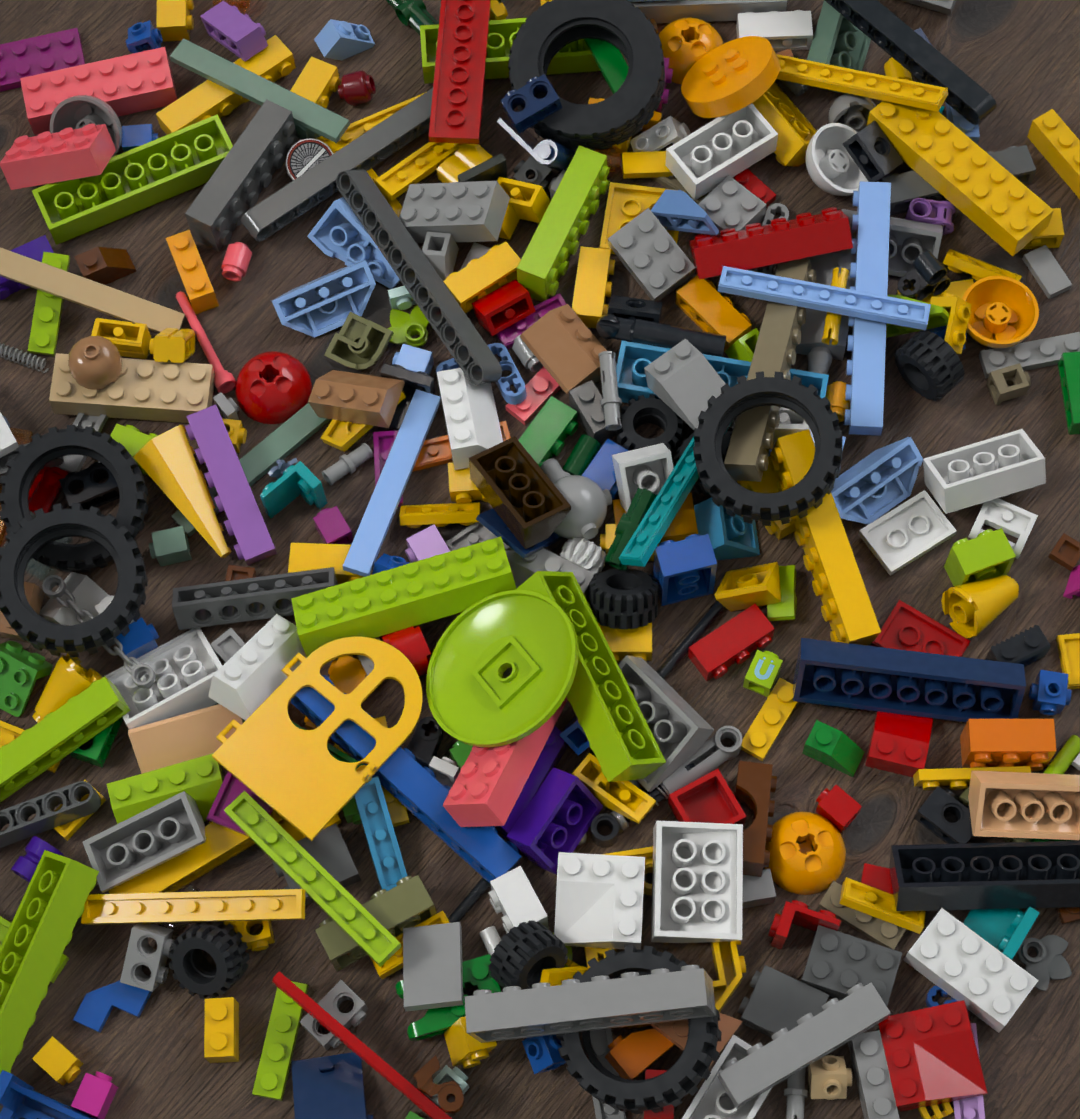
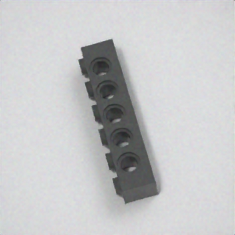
(246, 598)

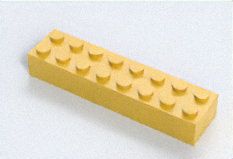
(964, 174)
(826, 549)

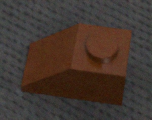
(105, 264)

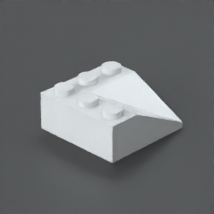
(599, 900)

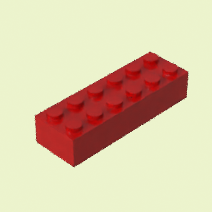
(771, 243)

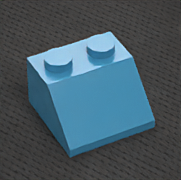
(728, 534)

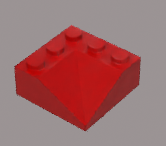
(932, 1056)

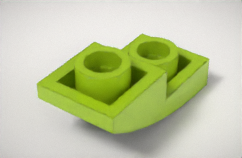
(787, 607)

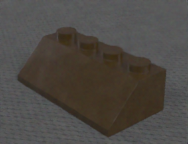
(519, 491)

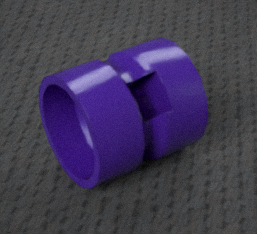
(26, 865)

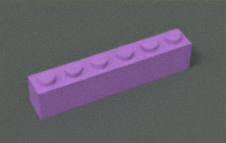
(231, 485)

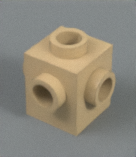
(829, 1078)

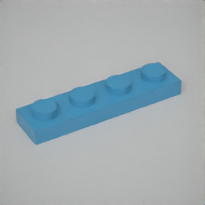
(380, 834)

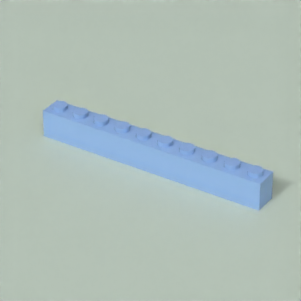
(868, 336)

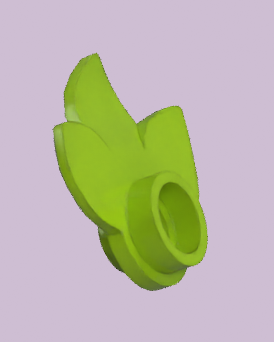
(406, 325)

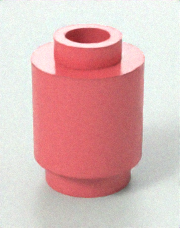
(236, 261)

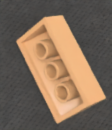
(1025, 805)

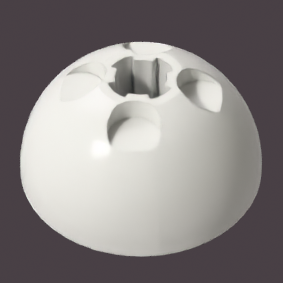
(830, 163)

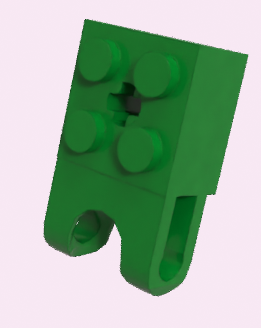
(438, 1020)

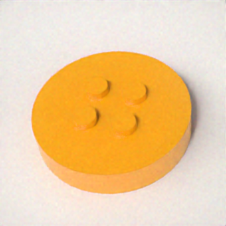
(730, 77)

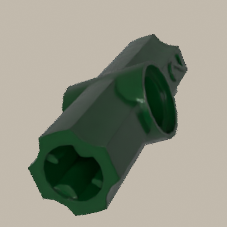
(412, 13)
(627, 526)

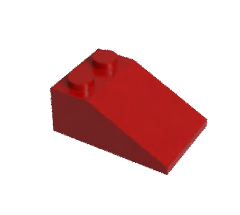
(899, 743)

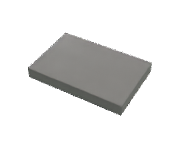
(432, 966)

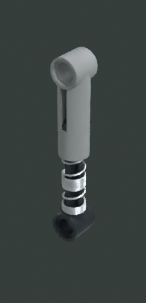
(701, 763)

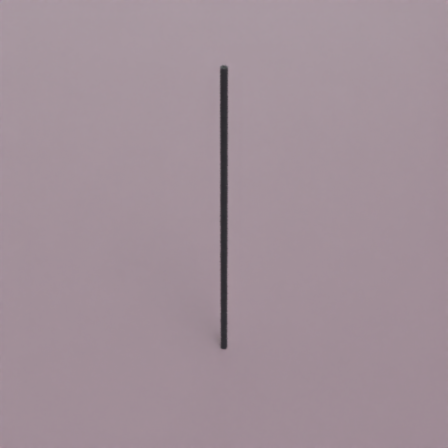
(664, 671)

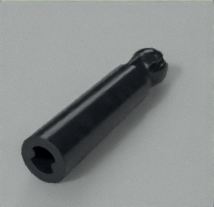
(659, 334)

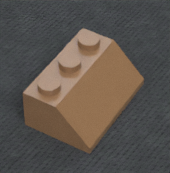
(565, 348)
(356, 398)

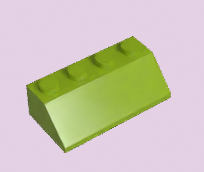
(197, 777)

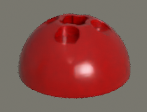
(279, 396)

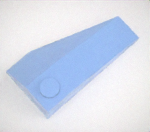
(344, 237)

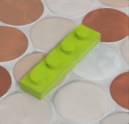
(47, 312)
(278, 1046)

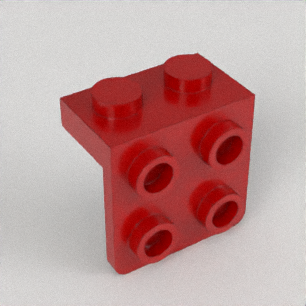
(800, 915)

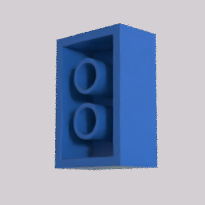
(684, 569)

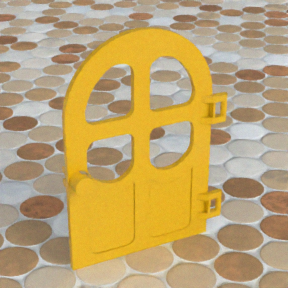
(293, 765)

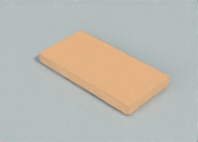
(180, 737)

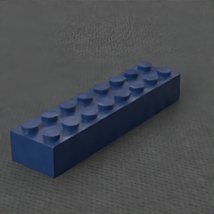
(907, 682)

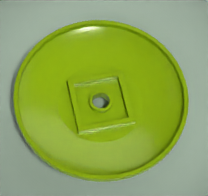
(477, 648)

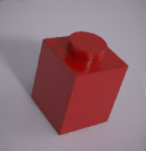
(837, 807)

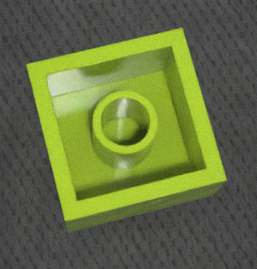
(980, 557)

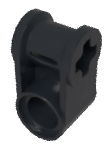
(424, 746)

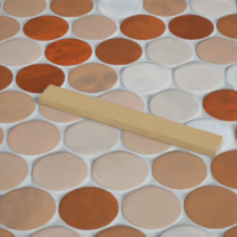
(87, 292)

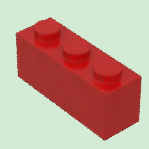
(731, 643)

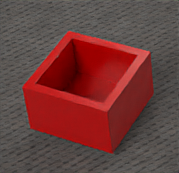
(707, 801)

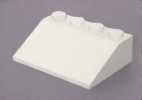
(181, 683)
(697, 882)

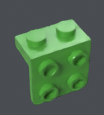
(18, 676)

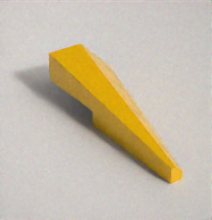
(174, 469)

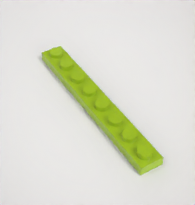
(313, 878)

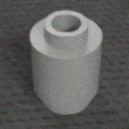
(526, 356)

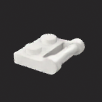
(1007, 516)

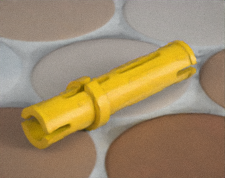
(833, 320)

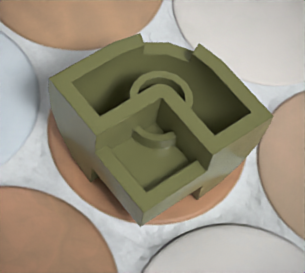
(359, 343)

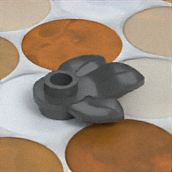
(1048, 962)

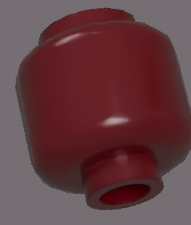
(357, 88)

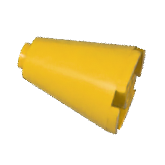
(978, 603)

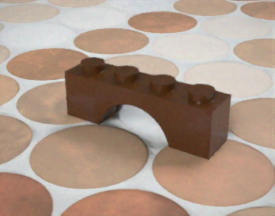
(753, 789)

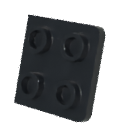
(413, 381)

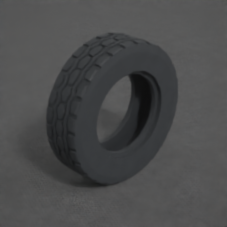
(612, 21)

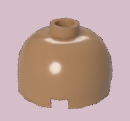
(94, 362)

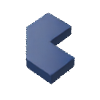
(100, 1002)

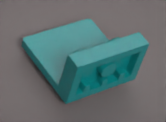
(294, 481)
(1002, 927)

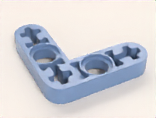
(504, 382)

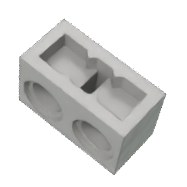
(141, 953)
(331, 1004)

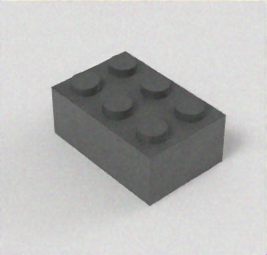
(843, 961)

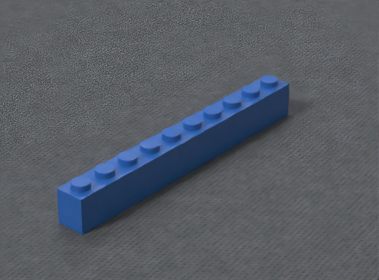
(417, 791)

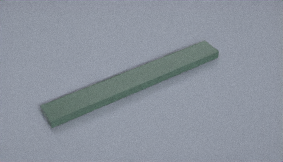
(259, 89)
(267, 452)

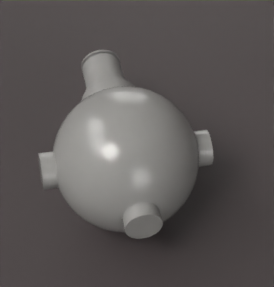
(586, 501)

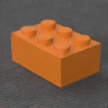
(1008, 743)

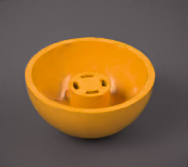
(686, 43)
(1001, 311)
(796, 865)

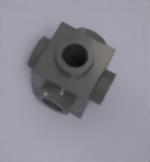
(532, 167)

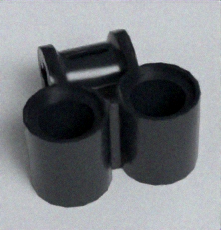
(925, 278)

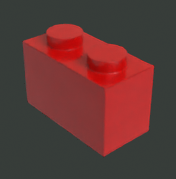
(503, 307)

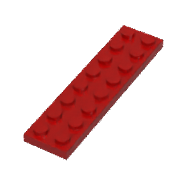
(459, 71)

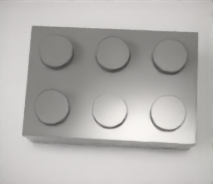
(651, 256)

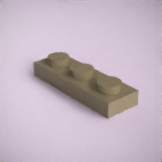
(876, 929)

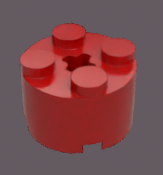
(413, 645)

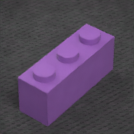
(234, 30)

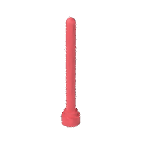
(223, 380)

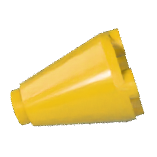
(65, 682)

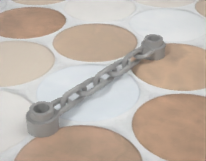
(140, 670)

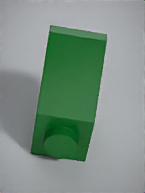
(833, 748)

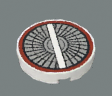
(305, 155)

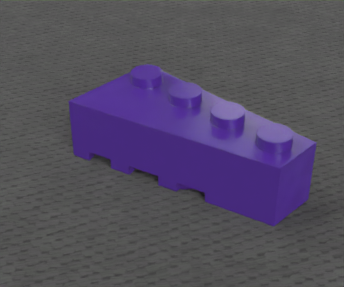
(547, 760)

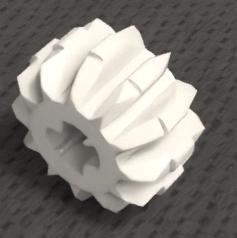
(584, 554)

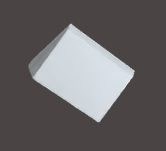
(86, 595)

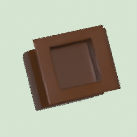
(448, 1093)

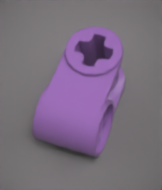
(932, 212)

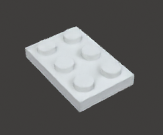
(907, 532)

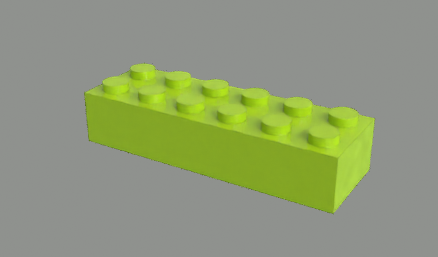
(563, 224)

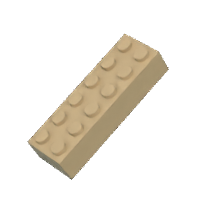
(141, 392)

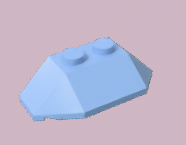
(326, 300)
(877, 482)

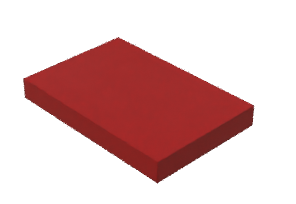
(917, 632)

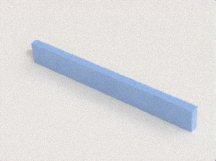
(824, 298)
(391, 484)

